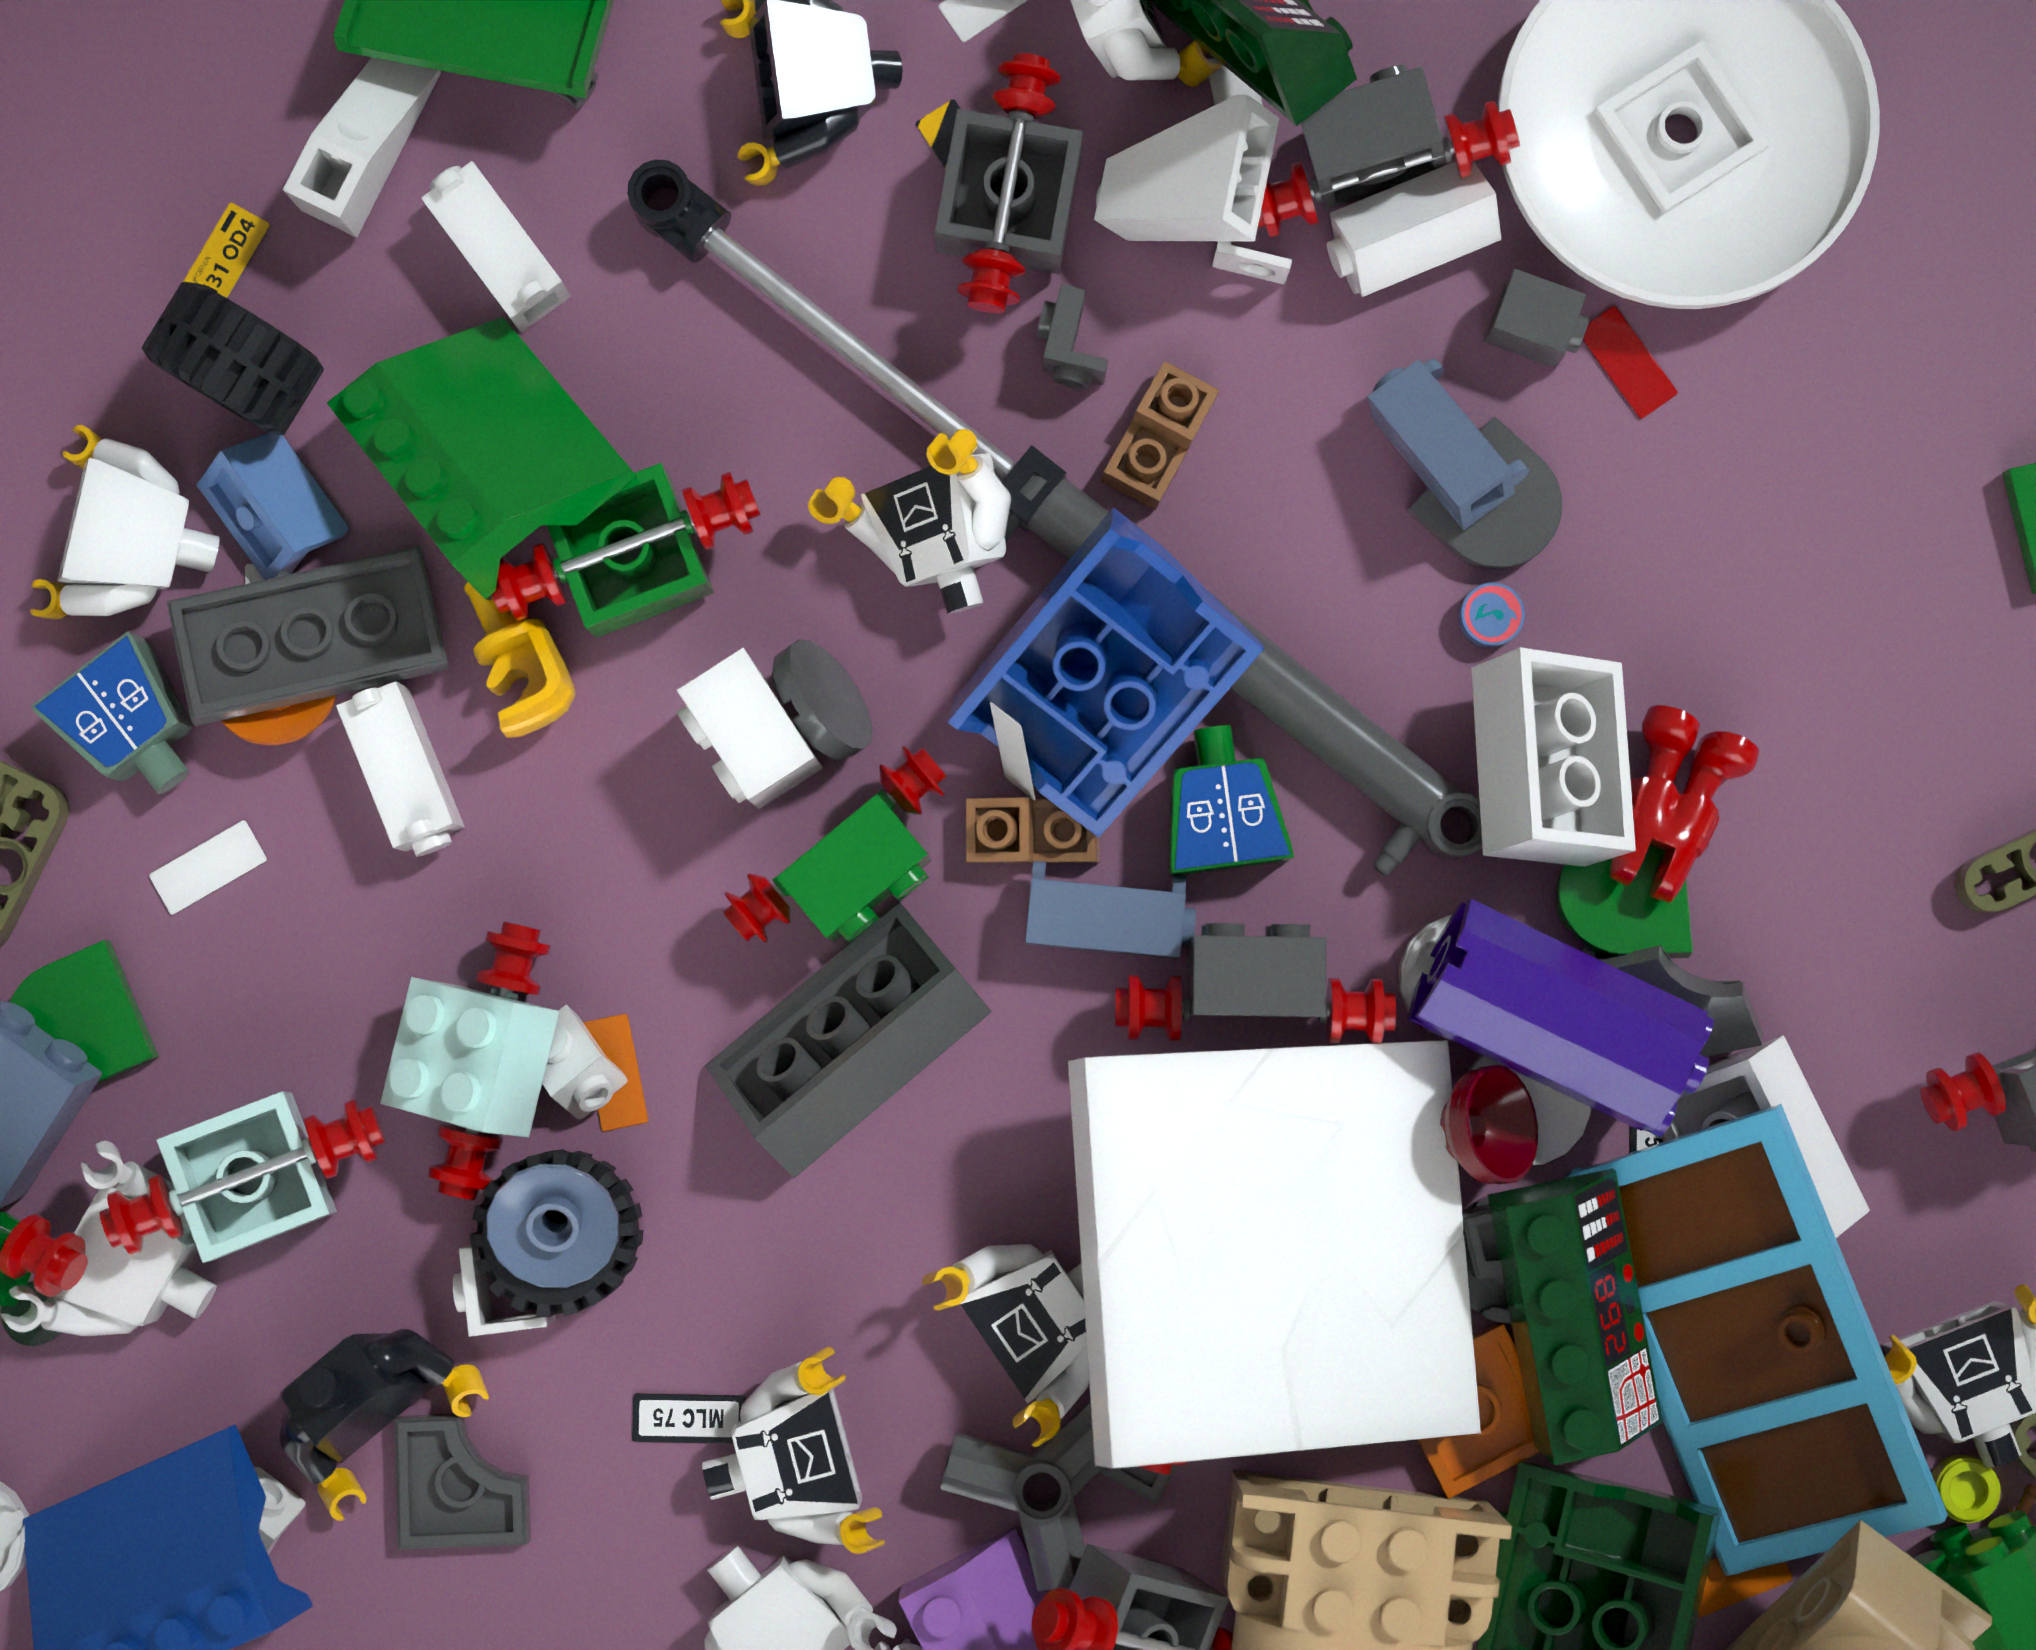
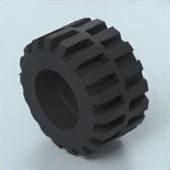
(233, 357)
(573, 1299)

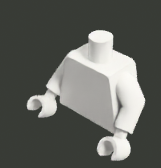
(118, 1287)
(789, 1607)

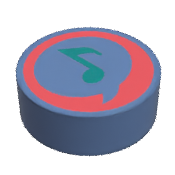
(1491, 615)

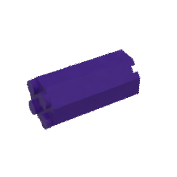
(1562, 1017)

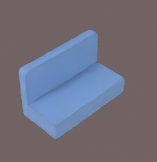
(270, 503)

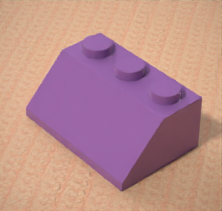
(976, 1599)

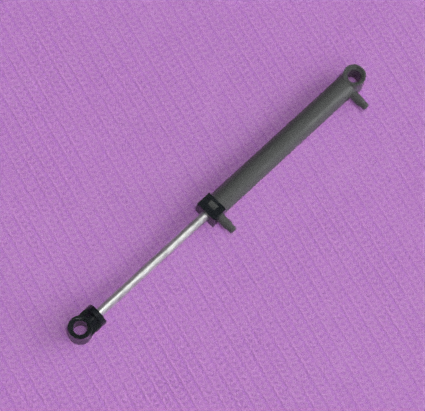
(1067, 516)

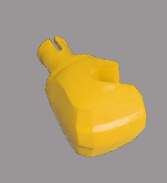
(519, 652)

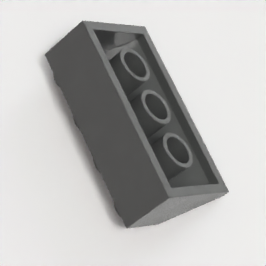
(846, 1040)

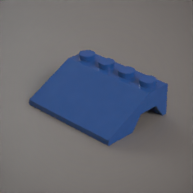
(1108, 671)
(159, 1558)

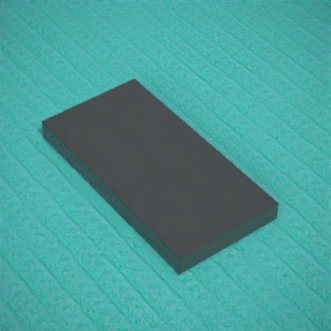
(307, 636)

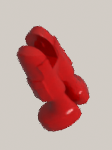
(1675, 820)

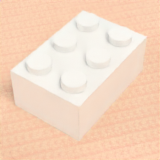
(1552, 758)

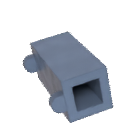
(1442, 442)
(1108, 917)

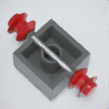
(1009, 187)

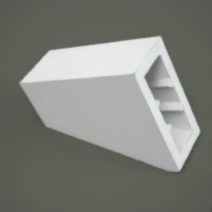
(1193, 178)

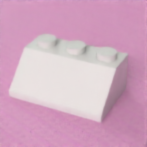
(1763, 1079)

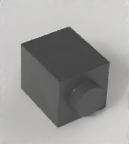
(1537, 319)

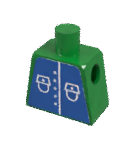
(1223, 810)

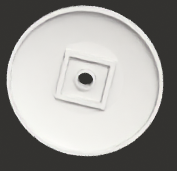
(1708, 223)

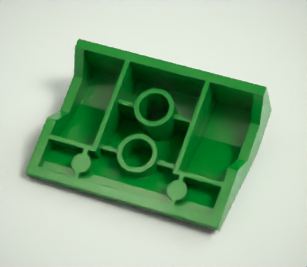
(480, 444)

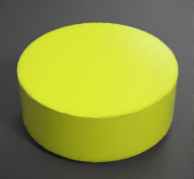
(1967, 1488)

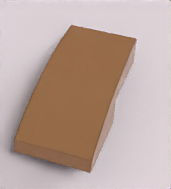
(1159, 435)
(1025, 832)

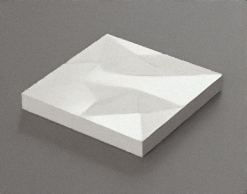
(1270, 1251)

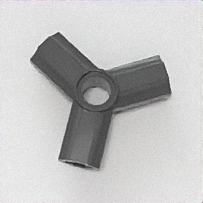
(998, 1475)

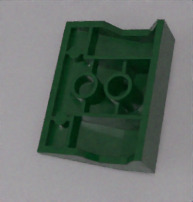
(1598, 1565)

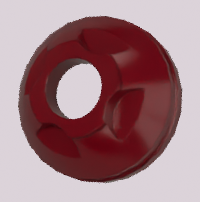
(1501, 1122)

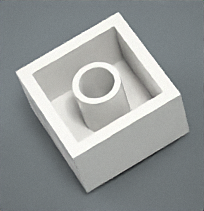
(748, 729)

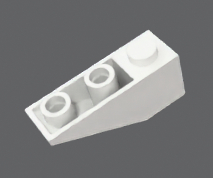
(359, 143)

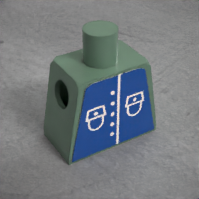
(121, 714)

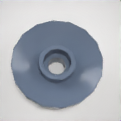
(548, 1251)

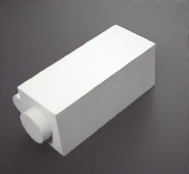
(1413, 228)
(495, 245)
(401, 768)

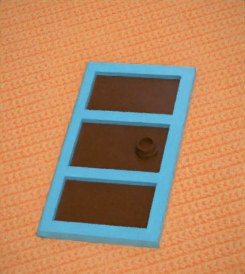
(1765, 1347)

